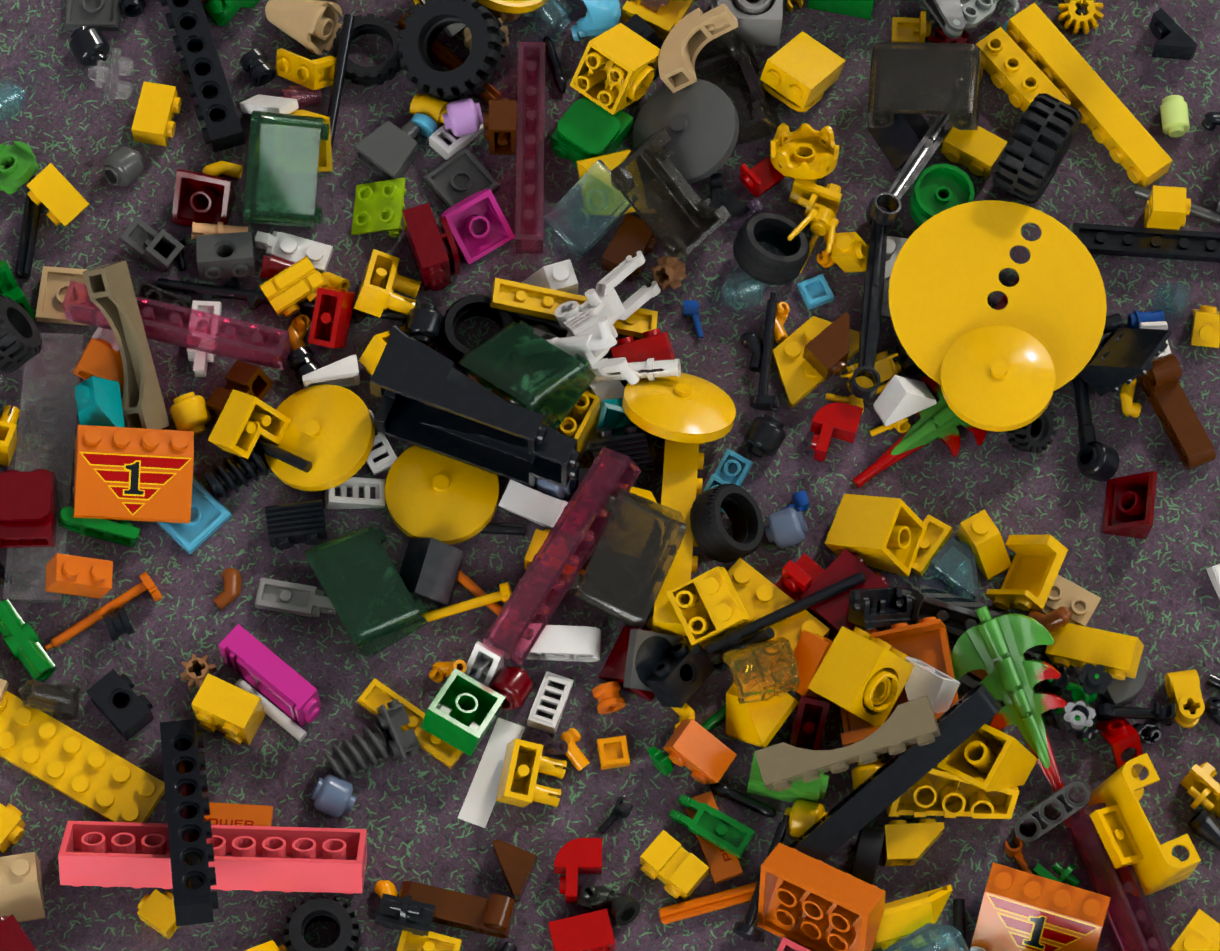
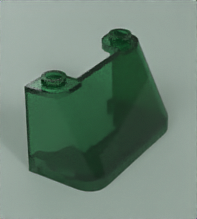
(283, 170)
(529, 371)
(366, 589)

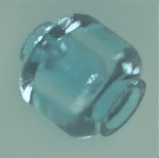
(553, 15)
(10, 99)
(742, 291)

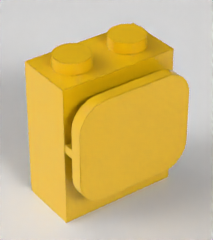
(801, 72)

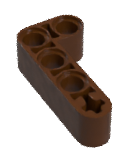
(1176, 413)
(465, 911)

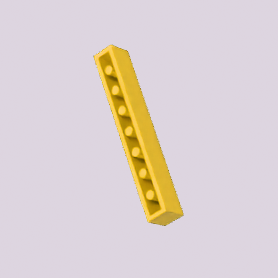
(1098, 105)
(678, 493)

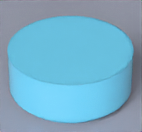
(425, 123)

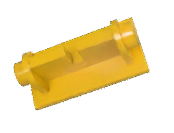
(883, 365)

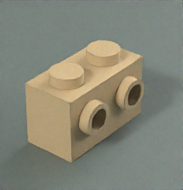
(1075, 598)

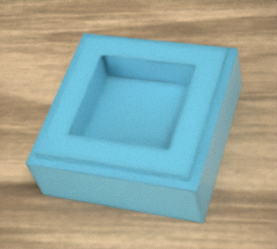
(815, 291)

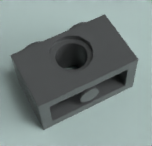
(225, 255)

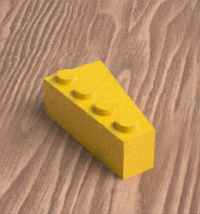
(949, 796)

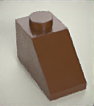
(830, 348)

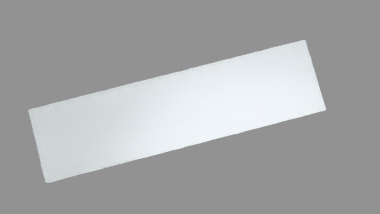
(486, 781)

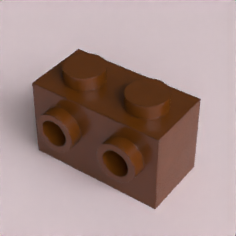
(501, 126)

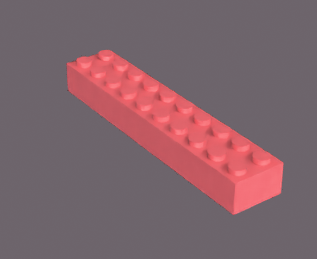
(243, 857)

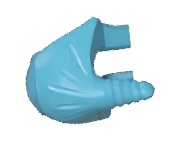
(599, 18)

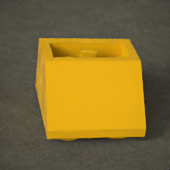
(708, 605)

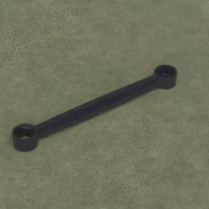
(911, 171)
(871, 307)

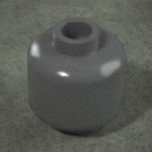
(123, 166)

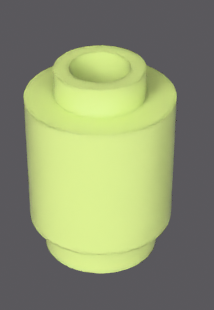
(1174, 116)

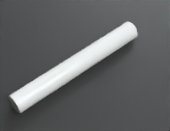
(274, 713)

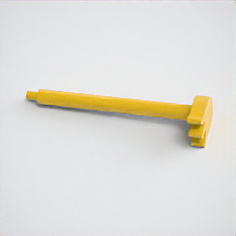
(502, 595)

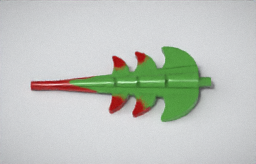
(934, 423)
(998, 649)

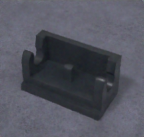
(879, 607)

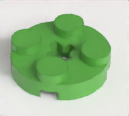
(22, 168)

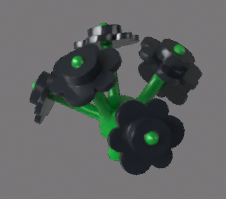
(1077, 711)

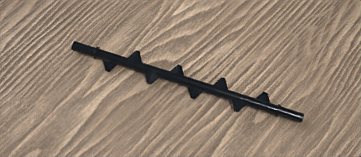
(255, 298)

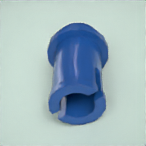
(1137, 317)

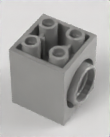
(757, 19)

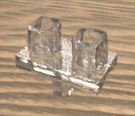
(115, 66)

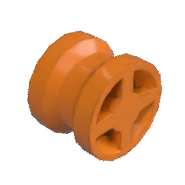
(608, 697)

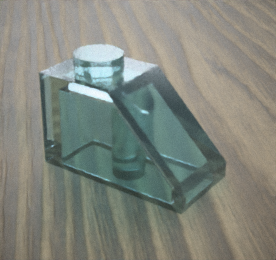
(956, 568)

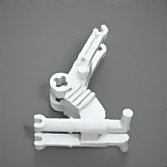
(591, 323)

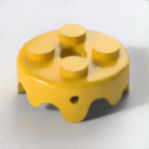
(816, 145)

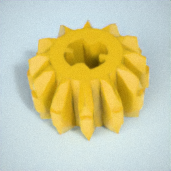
(1072, 19)

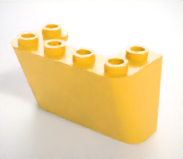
(1158, 867)

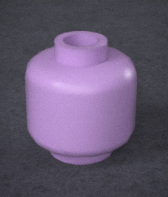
(463, 117)

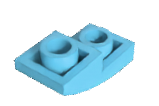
(731, 470)

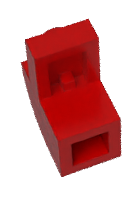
(835, 421)
(798, 576)
(576, 858)

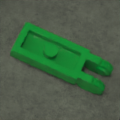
(119, 533)
(714, 826)

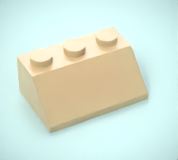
(21, 887)

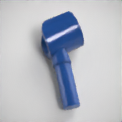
(691, 308)
(800, 501)

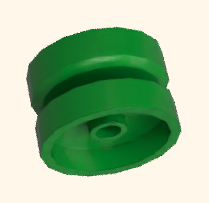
(937, 190)

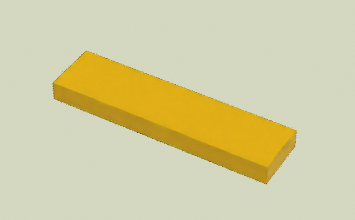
(379, 694)

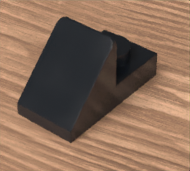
(1174, 42)

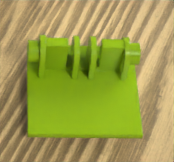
(379, 207)

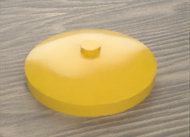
(997, 378)
(680, 408)
(330, 431)
(439, 496)

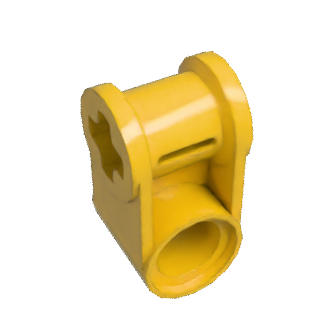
(1185, 692)

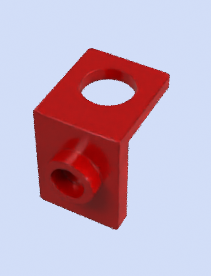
(760, 177)
(1120, 736)

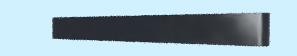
(897, 776)

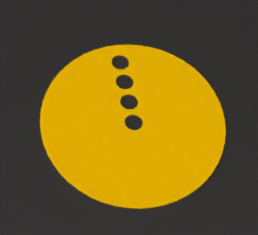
(955, 263)

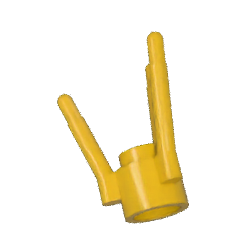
(821, 222)

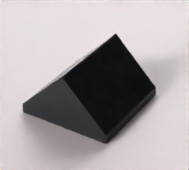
(900, 138)
(431, 569)

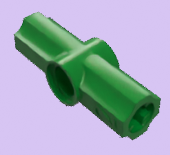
(24, 643)

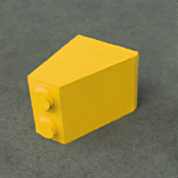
(877, 530)
(990, 760)

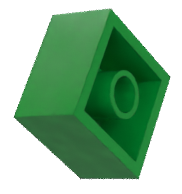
(462, 712)

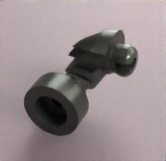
(622, 907)

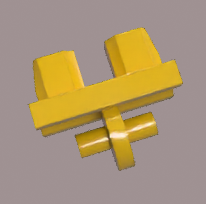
(810, 195)
(1203, 787)

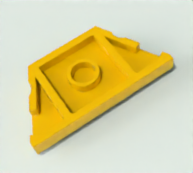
(794, 371)

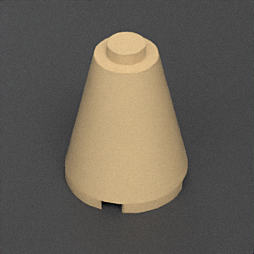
(306, 21)

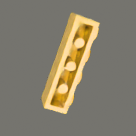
(1014, 70)

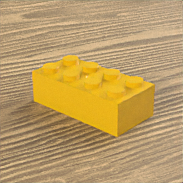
(763, 597)

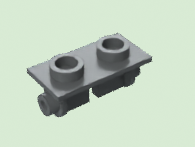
(391, 722)

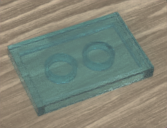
(588, 210)

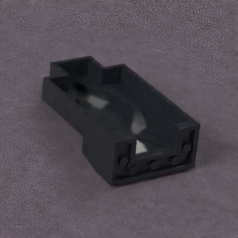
(460, 419)

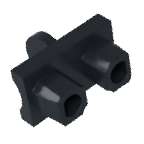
(405, 914)

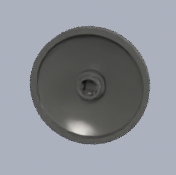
(700, 126)

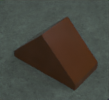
(516, 866)

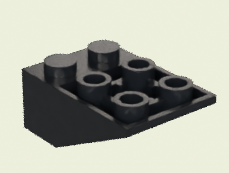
(1123, 357)

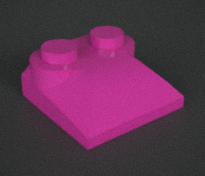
(478, 225)

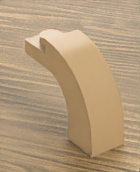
(685, 42)

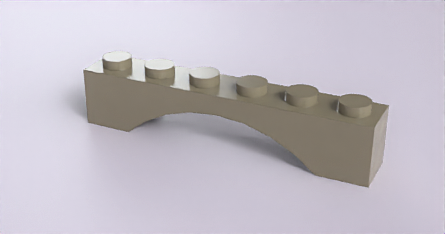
(114, 295)
(907, 725)

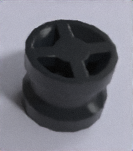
(118, 623)

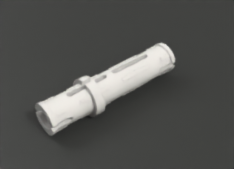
(649, 369)

